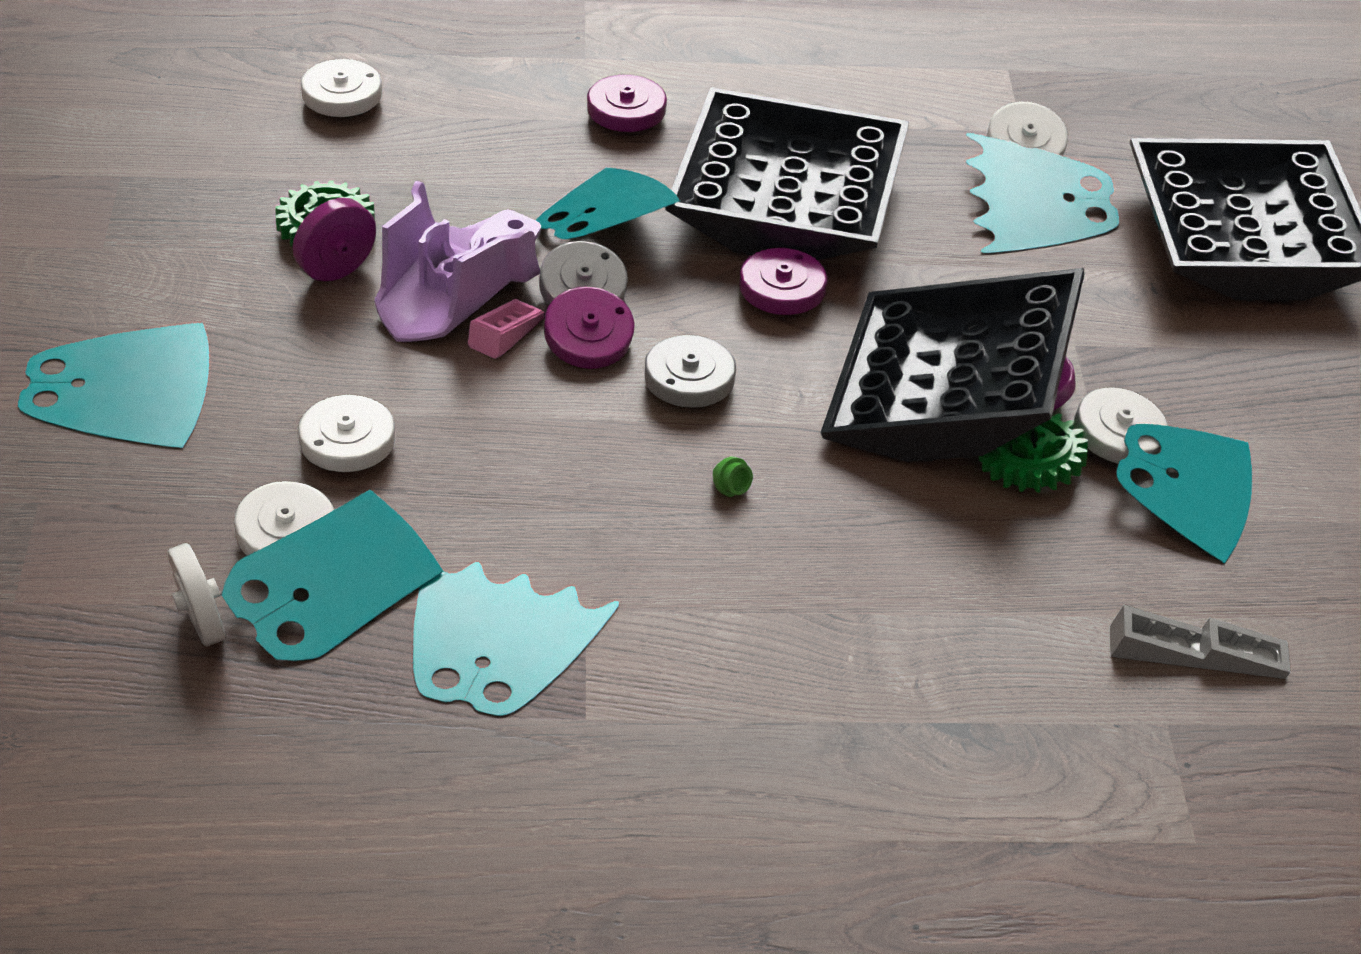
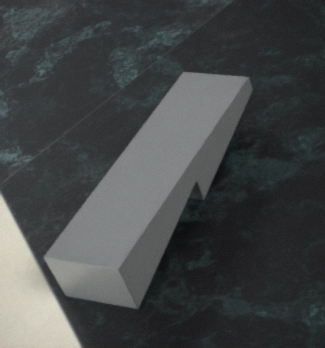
(1214, 646)

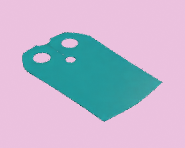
(348, 562)

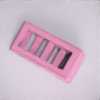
(501, 329)

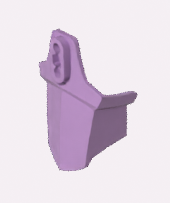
(446, 273)

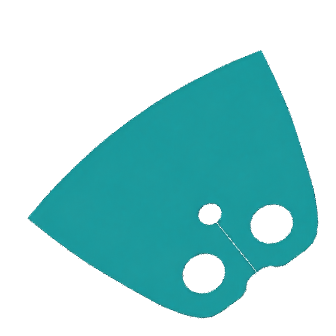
(617, 197)
(1212, 488)

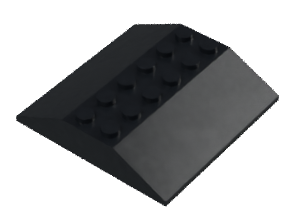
(787, 175)
(1253, 214)
(954, 365)

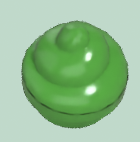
(732, 476)

